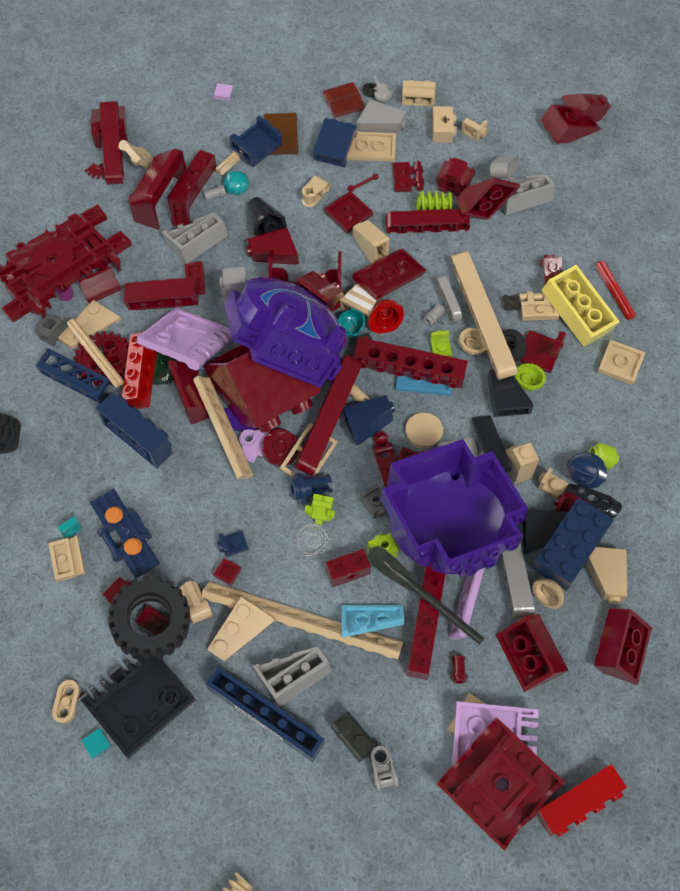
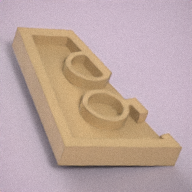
(92, 320)
(239, 628)

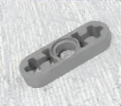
(447, 294)

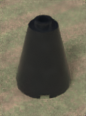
(265, 217)

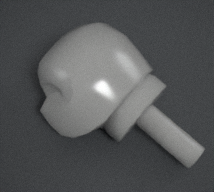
(381, 93)

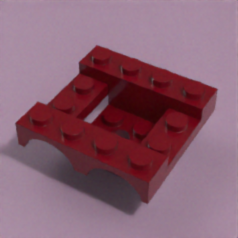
(492, 756)

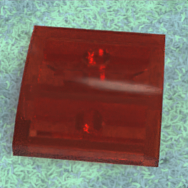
(344, 100)

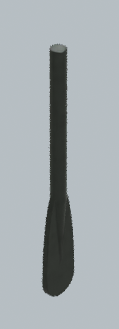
(393, 569)

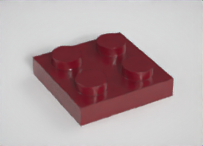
(348, 211)

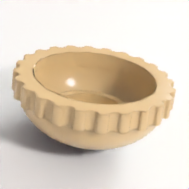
(470, 341)
(548, 593)

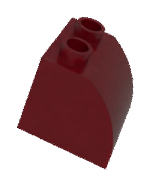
(256, 391)

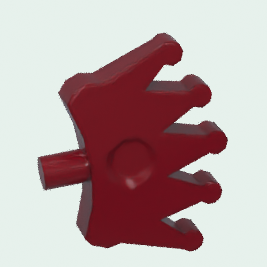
(96, 170)

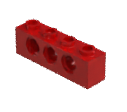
(138, 374)

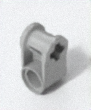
(383, 770)

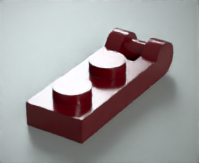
(384, 463)

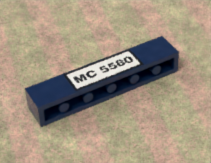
(265, 714)

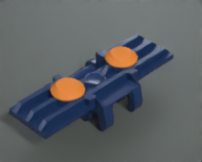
(131, 530)

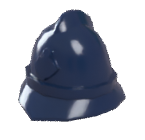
(587, 470)

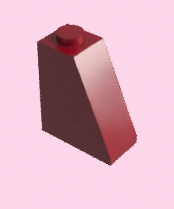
(279, 241)

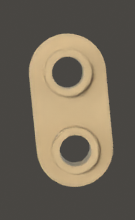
(65, 702)

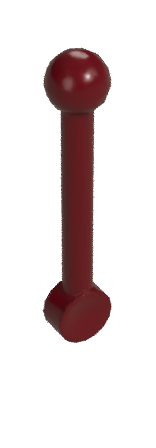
(351, 188)

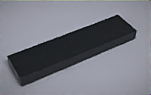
(490, 440)

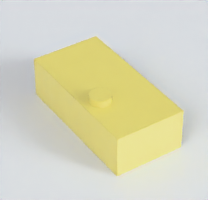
(580, 305)

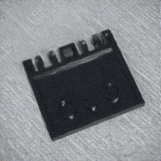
(134, 707)

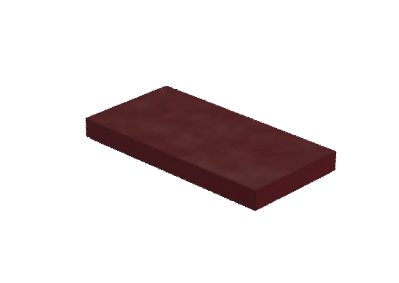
(389, 274)

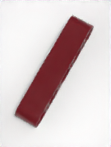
(110, 142)
(426, 220)

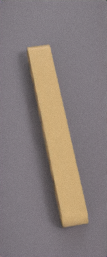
(484, 316)

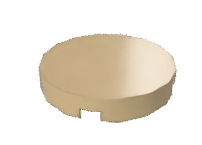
(424, 430)

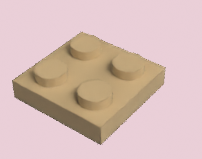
(621, 362)

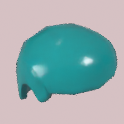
(236, 182)
(352, 318)

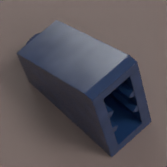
(368, 417)

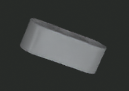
(504, 166)

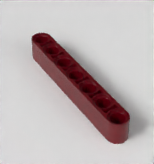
(328, 416)

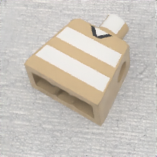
(360, 300)

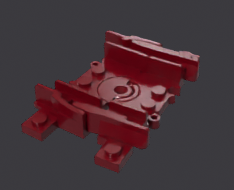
(76, 252)

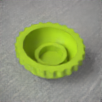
(530, 377)

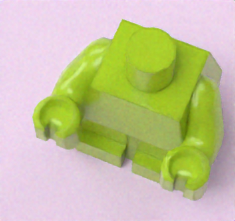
(321, 509)

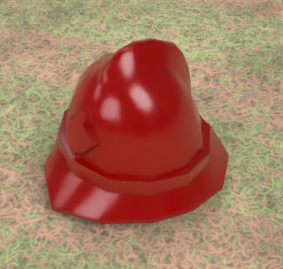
(386, 316)

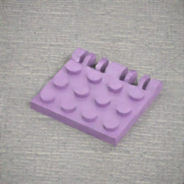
(185, 337)
(473, 719)

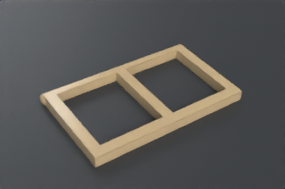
(299, 448)

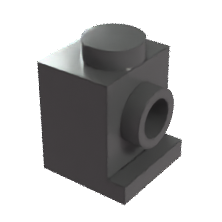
(50, 329)
(367, 498)

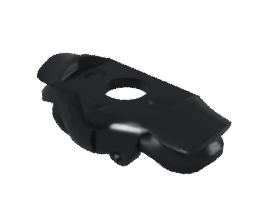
(606, 503)

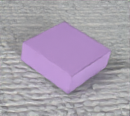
(223, 92)

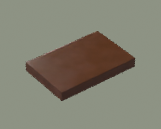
(287, 125)

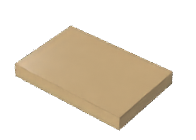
(373, 147)

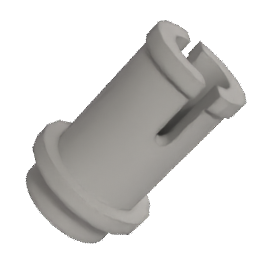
(215, 192)
(431, 317)

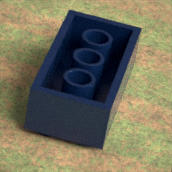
(135, 430)
(572, 543)

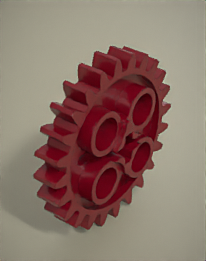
(115, 355)

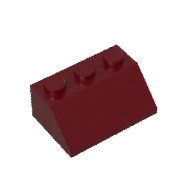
(188, 392)
(623, 645)
(531, 652)

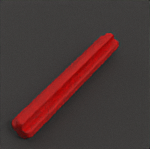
(615, 290)

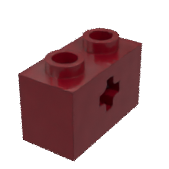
(348, 568)

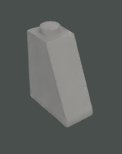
(381, 118)

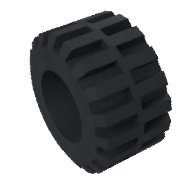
(9, 433)

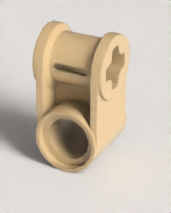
(314, 191)

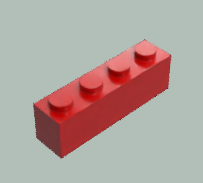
(581, 800)

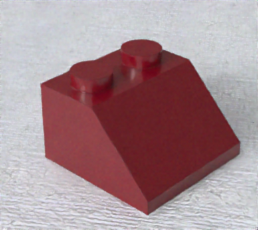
(587, 106)

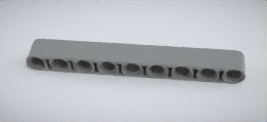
(517, 581)

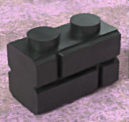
(353, 736)

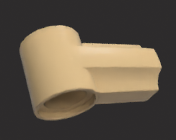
(198, 606)

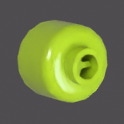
(607, 453)

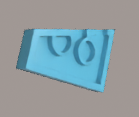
(369, 618)

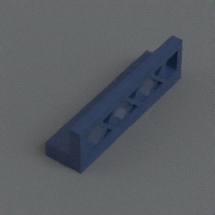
(72, 382)

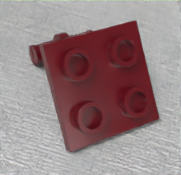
(543, 350)

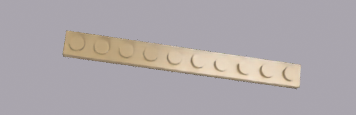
(304, 620)

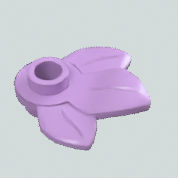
(252, 448)

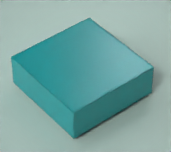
(69, 527)
(96, 743)

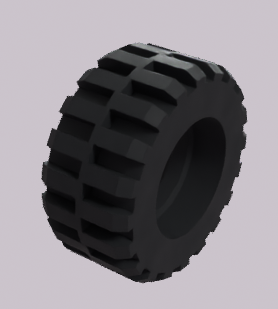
(149, 591)

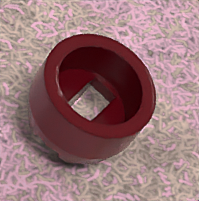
(381, 440)

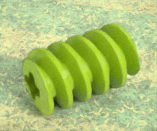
(435, 201)

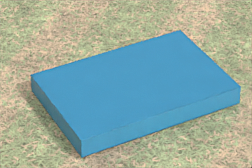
(420, 386)

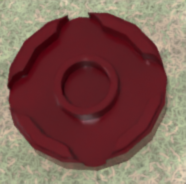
(278, 445)

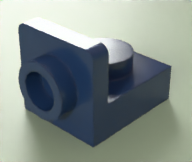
(232, 543)

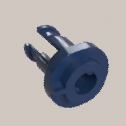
(301, 487)

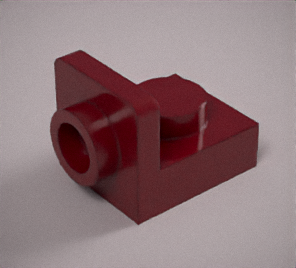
(565, 502)

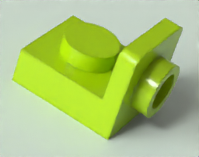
(440, 343)

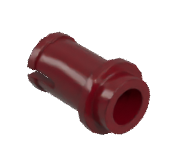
(459, 674)

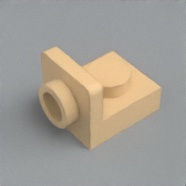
(474, 130)
(551, 484)

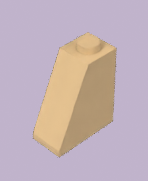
(371, 241)
(523, 462)
(609, 573)

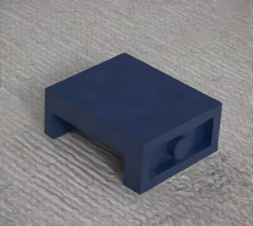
(256, 142)
(334, 142)

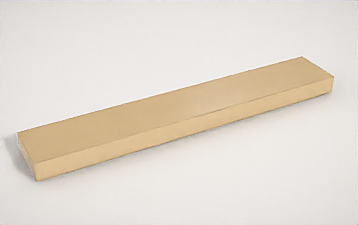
(223, 427)

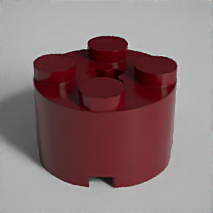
(454, 176)

